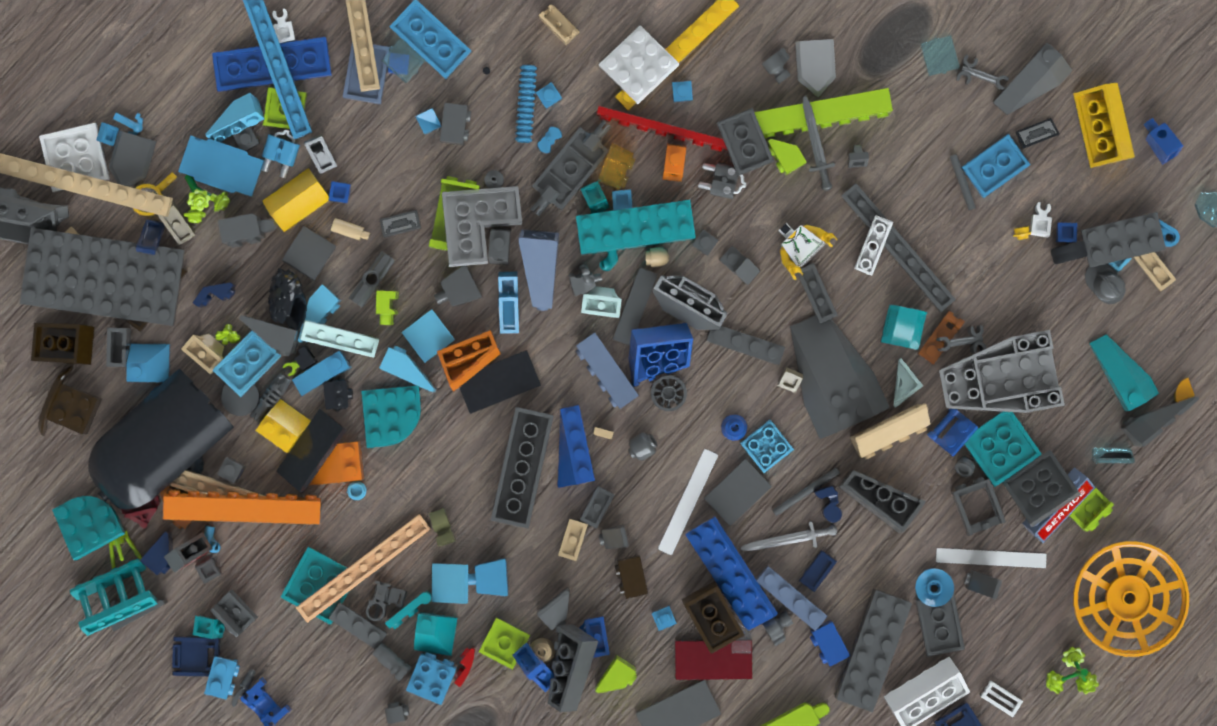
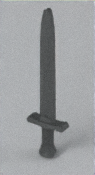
(819, 156)

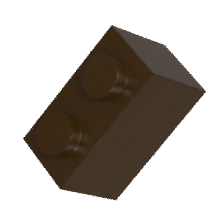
(632, 577)

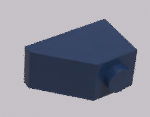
(155, 559)

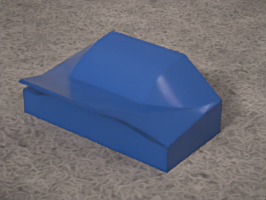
(596, 628)

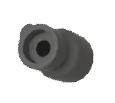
(775, 64)
(775, 626)

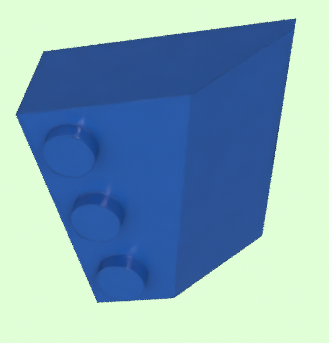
(659, 351)

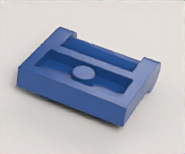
(957, 435)

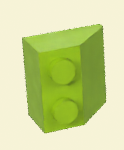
(617, 676)

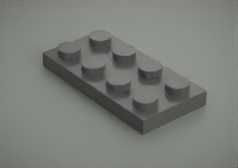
(1123, 239)

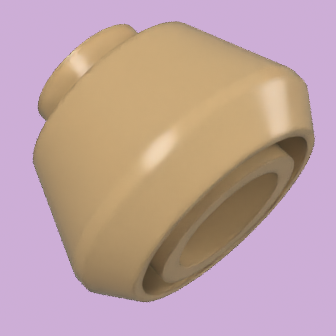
(543, 644)

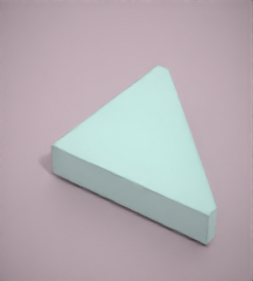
(906, 383)

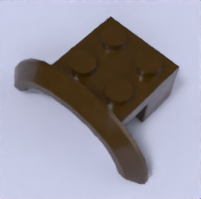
(68, 406)

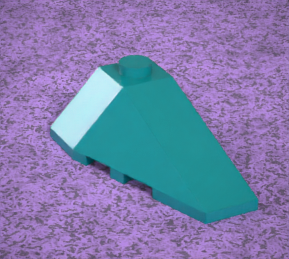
(1125, 376)

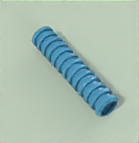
(526, 103)

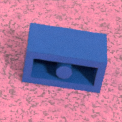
(830, 644)

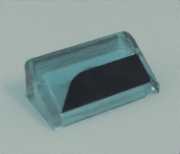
(1112, 455)

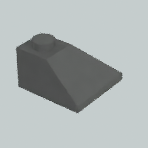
(555, 610)

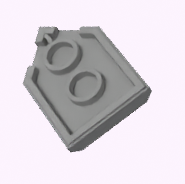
(815, 64)

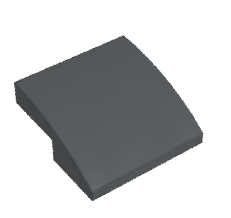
(309, 253)

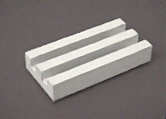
(988, 690)

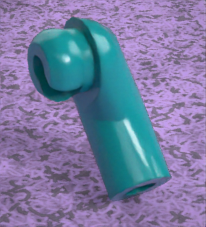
(610, 261)

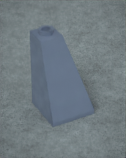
(539, 258)

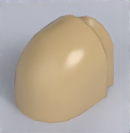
(656, 257)

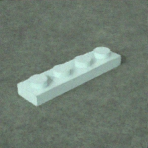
(339, 338)

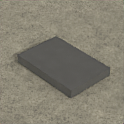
(745, 142)
(737, 492)
(940, 628)

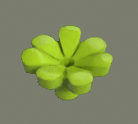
(227, 335)

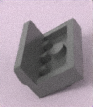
(234, 613)

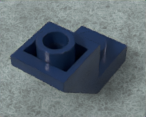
(222, 291)

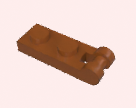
(930, 348)

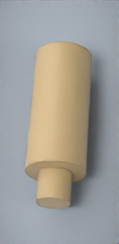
(349, 229)

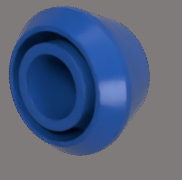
(729, 422)

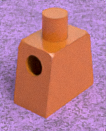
(674, 162)

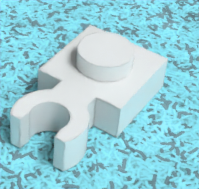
(283, 29)
(1041, 223)

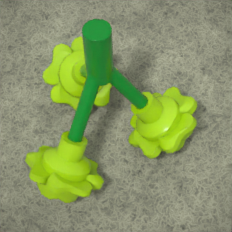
(200, 198)
(1086, 681)

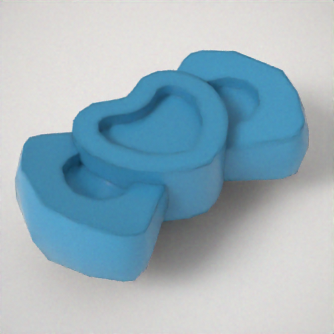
(546, 142)

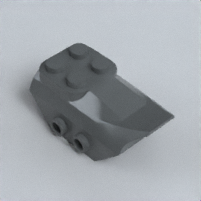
(22, 214)

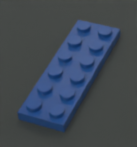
(248, 67)
(731, 573)

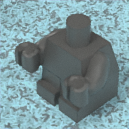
(583, 281)

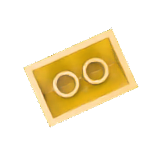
(296, 200)

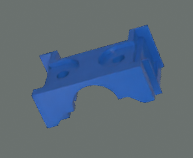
(264, 704)

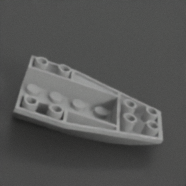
(1005, 377)

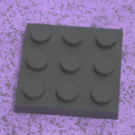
(1041, 488)

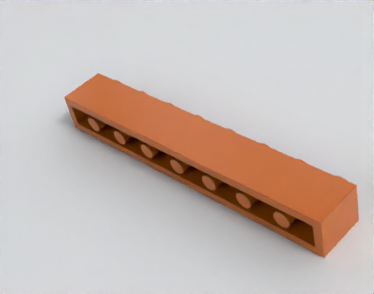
(241, 507)

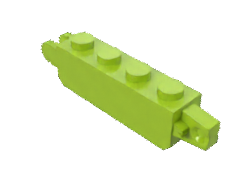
(800, 716)

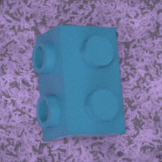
(221, 677)

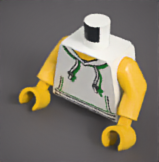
(801, 245)

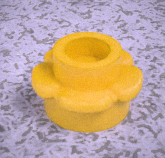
(1021, 232)

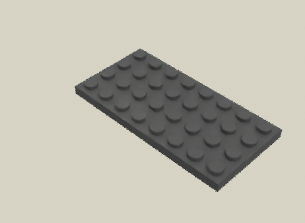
(101, 277)

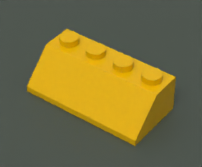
(1104, 125)

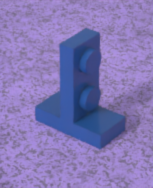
(533, 667)

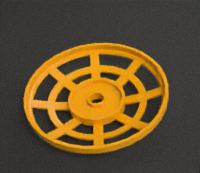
(1142, 600)

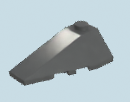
(1039, 76)

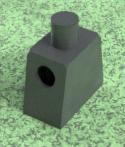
(499, 246)
(458, 288)

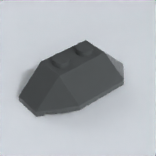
(689, 302)

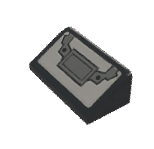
(1037, 133)

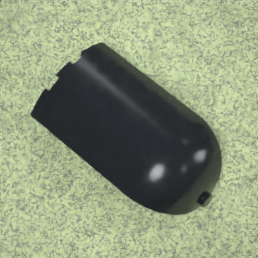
(155, 443)

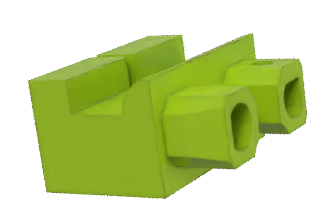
(384, 306)

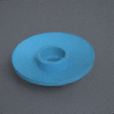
(941, 581)

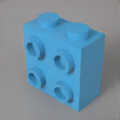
(431, 678)

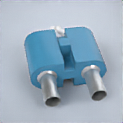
(280, 151)

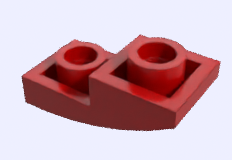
(467, 661)

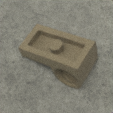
(177, 225)

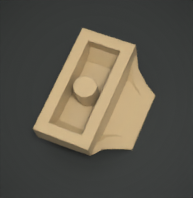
(204, 351)

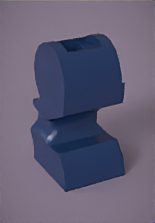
(830, 510)

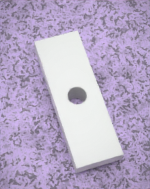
(877, 234)

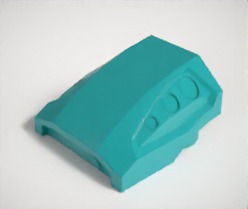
(903, 327)

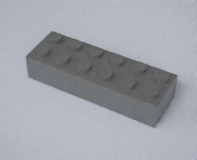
(522, 467)
(873, 650)

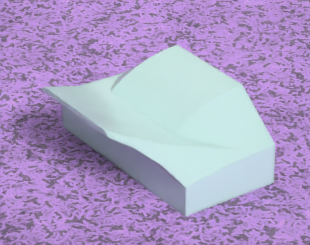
(601, 302)

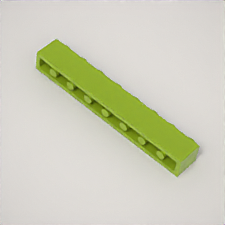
(826, 112)

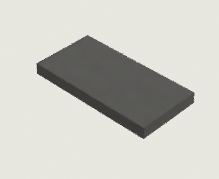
(685, 708)

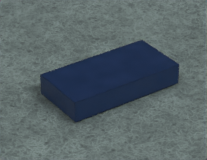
(150, 237)
(817, 571)

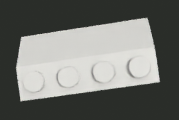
(927, 693)

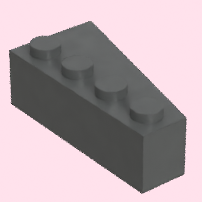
(884, 501)
(571, 667)

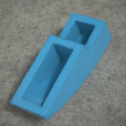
(508, 302)

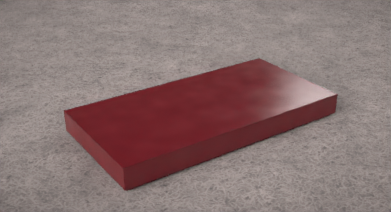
(696, 662)

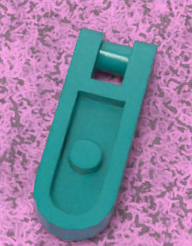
(409, 610)

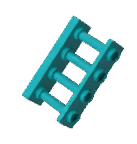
(121, 611)

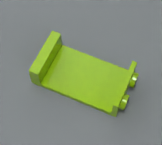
(449, 184)

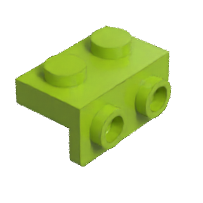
(1091, 510)

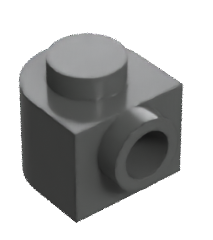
(396, 712)

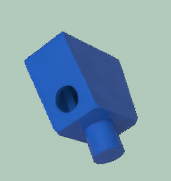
(1165, 147)

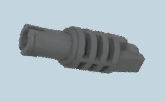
(271, 396)

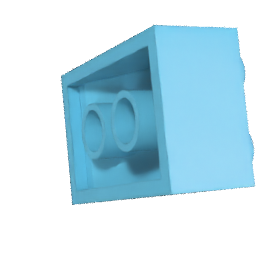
(403, 366)

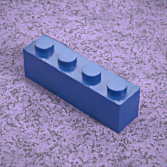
(574, 455)

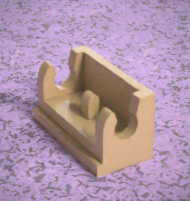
(558, 24)

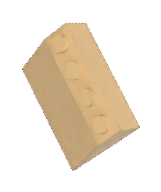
(890, 430)

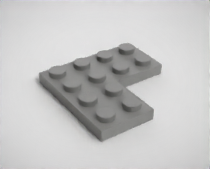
(467, 216)

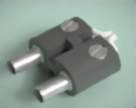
(724, 180)

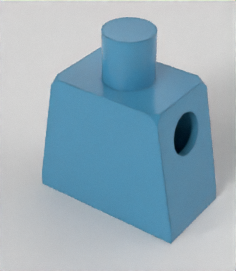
(490, 578)

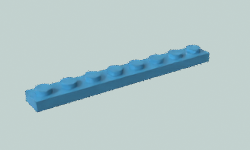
(278, 68)

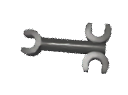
(968, 70)
(974, 339)

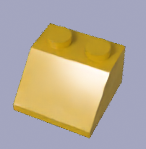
(283, 426)

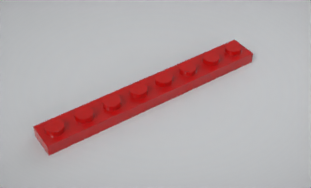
(661, 129)

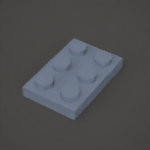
(352, 86)

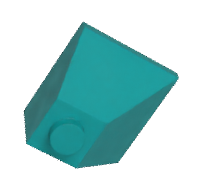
(435, 633)

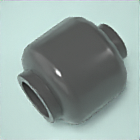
(642, 446)

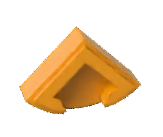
(1183, 390)

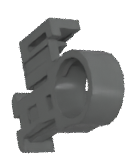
(382, 595)

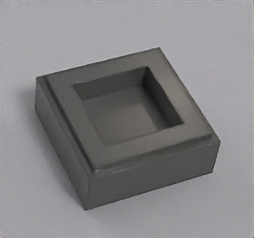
(208, 570)

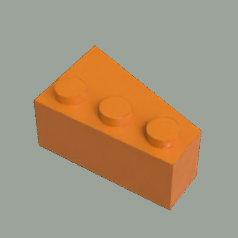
(467, 358)

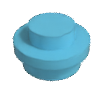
(356, 490)

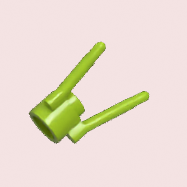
(117, 542)

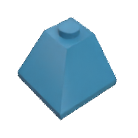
(148, 363)

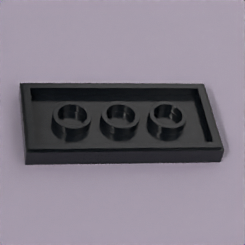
(500, 382)
(311, 450)

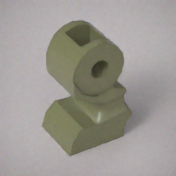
(442, 527)

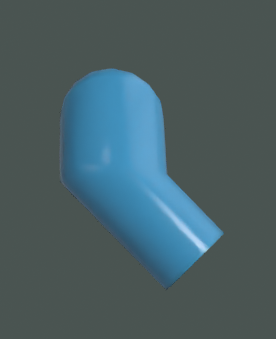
(209, 532)

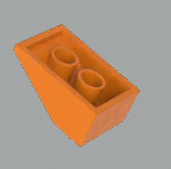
(342, 465)

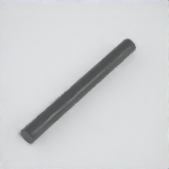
(806, 491)

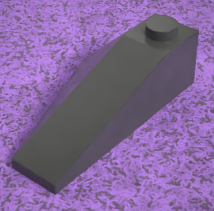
(1148, 425)

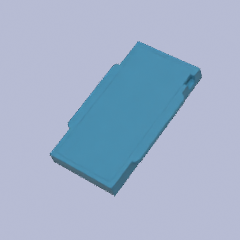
(221, 166)

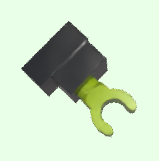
(303, 360)

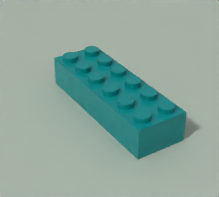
(635, 227)

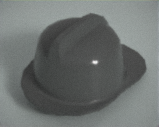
(1105, 283)

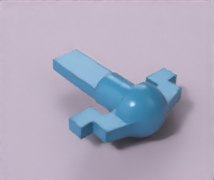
(137, 127)

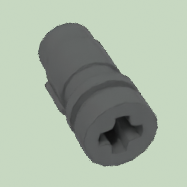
(391, 661)

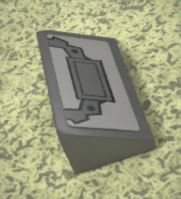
(400, 224)

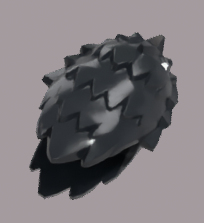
(287, 299)

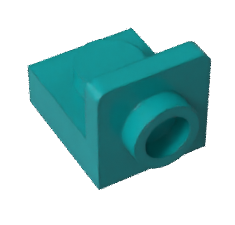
(595, 198)
(208, 627)

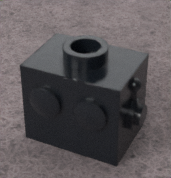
(337, 394)

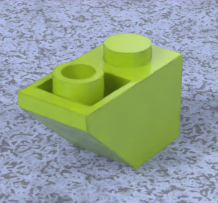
(787, 156)

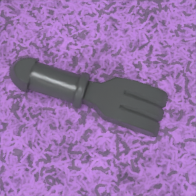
(245, 684)

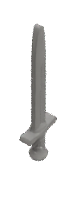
(801, 536)

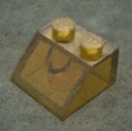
(616, 166)

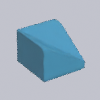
(428, 121)

